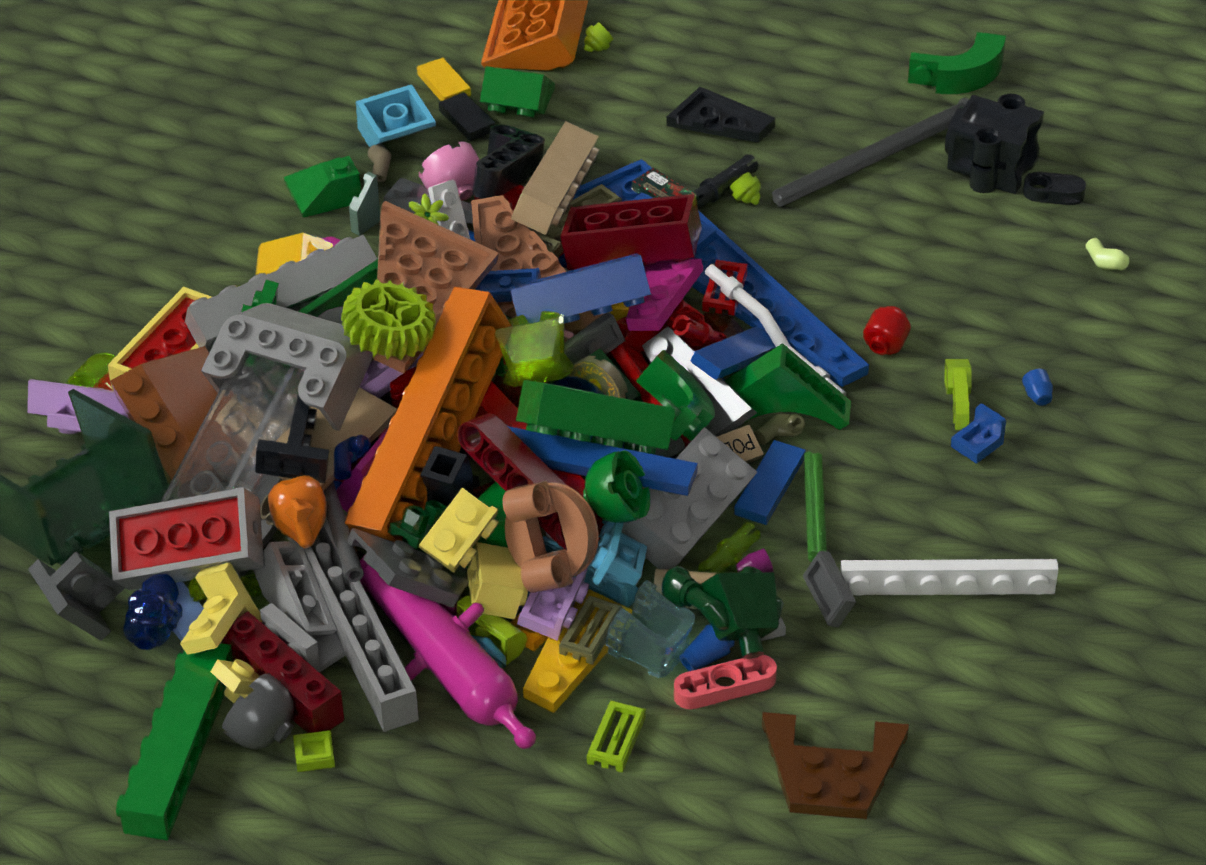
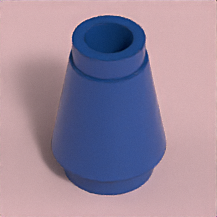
(705, 650)

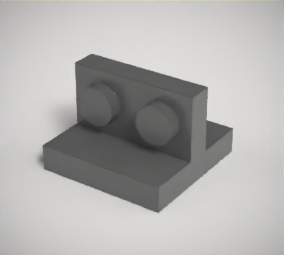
(78, 592)

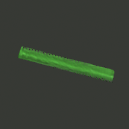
(814, 504)

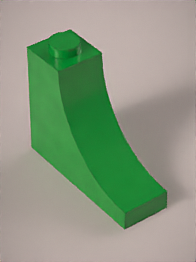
(788, 384)

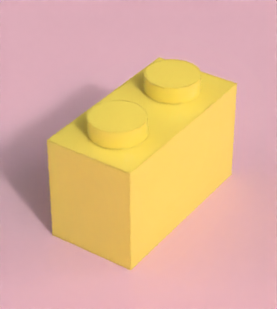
(496, 581)

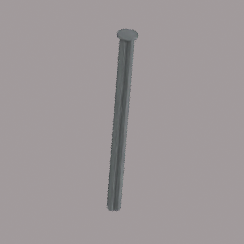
(865, 156)

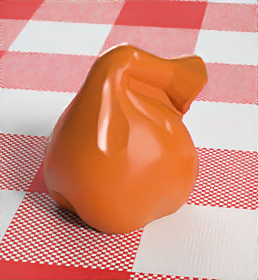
(298, 509)

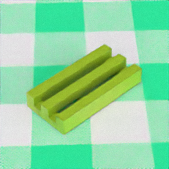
(609, 758)

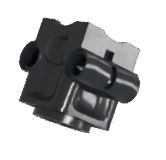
(994, 142)

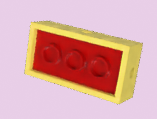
(161, 337)

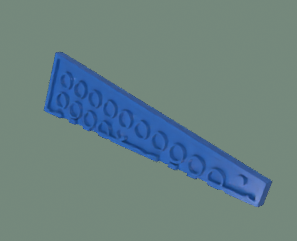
(798, 324)

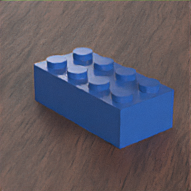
(583, 290)

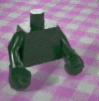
(735, 604)

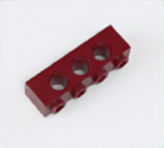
(315, 698)

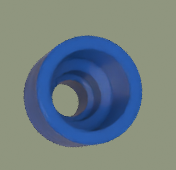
(1038, 386)

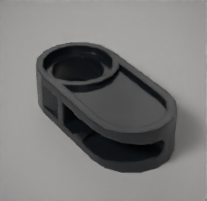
(1059, 189)

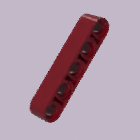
(509, 462)

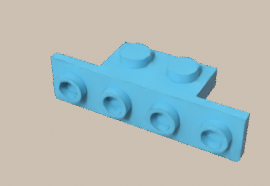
(618, 555)

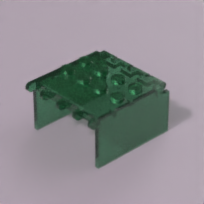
(73, 501)

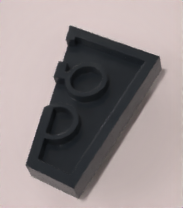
(718, 115)

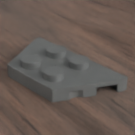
(411, 569)

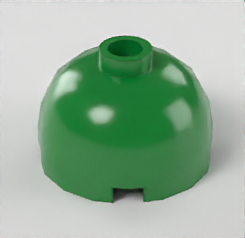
(615, 488)

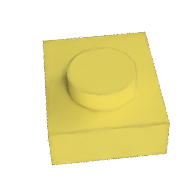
(236, 677)

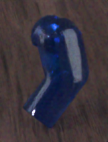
(348, 452)

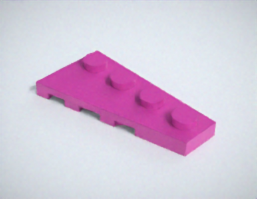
(668, 285)

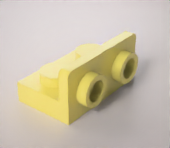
(458, 531)

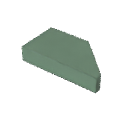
(365, 209)

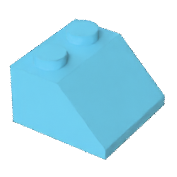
(392, 115)

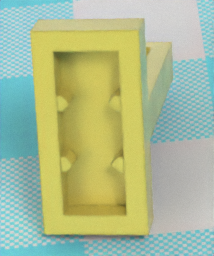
(225, 603)

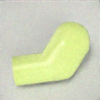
(1106, 258)

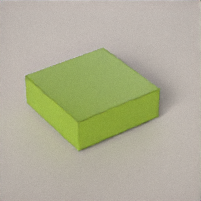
(314, 751)

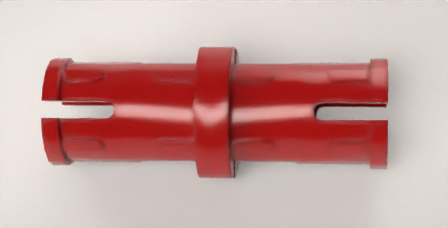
(697, 332)

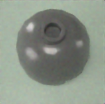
(262, 715)

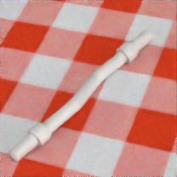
(734, 290)

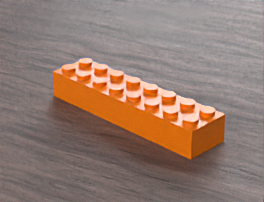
(439, 398)

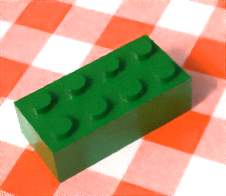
(589, 414)

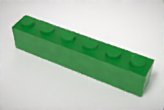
(173, 746)

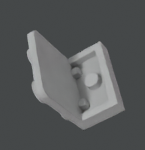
(317, 650)

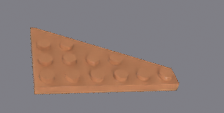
(517, 248)
(427, 259)

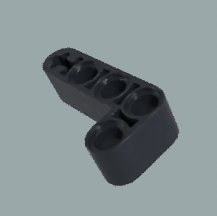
(509, 161)

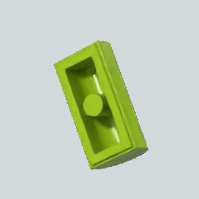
(503, 634)

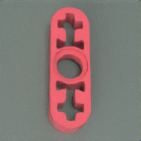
(751, 682)

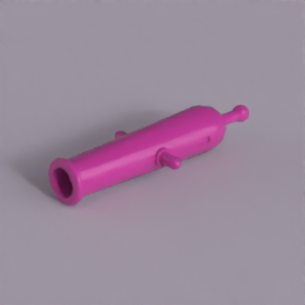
(451, 654)

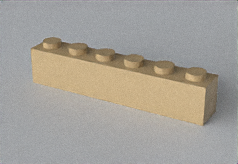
(556, 179)

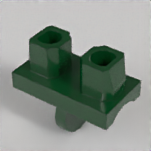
(417, 523)

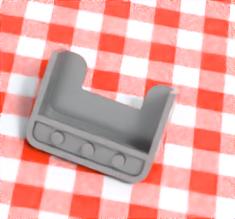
(299, 340)

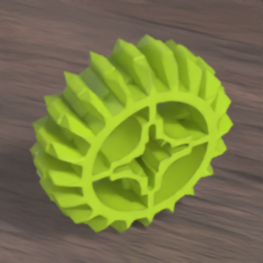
(388, 319)

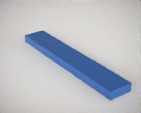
(578, 456)

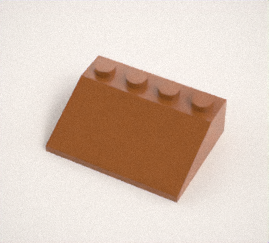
(169, 400)

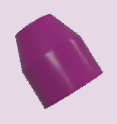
(757, 559)

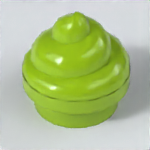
(597, 38)
(746, 189)

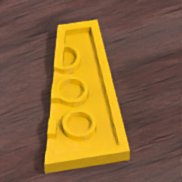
(558, 675)

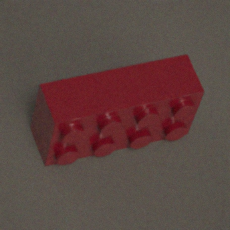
(650, 227)

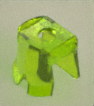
(534, 349)

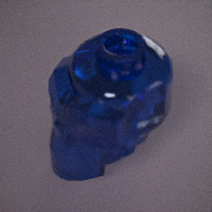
(153, 612)

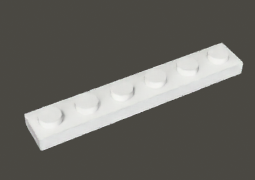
(950, 576)

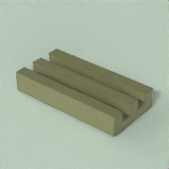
(581, 649)

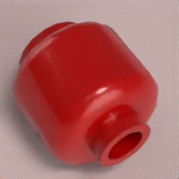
(888, 329)

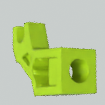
(959, 383)

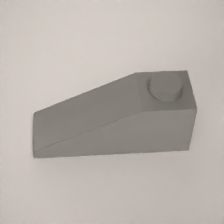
(293, 588)

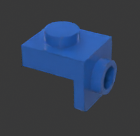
(981, 435)

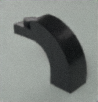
(446, 475)

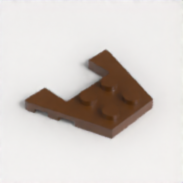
(831, 778)

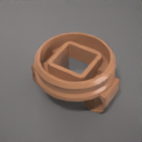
(524, 538)

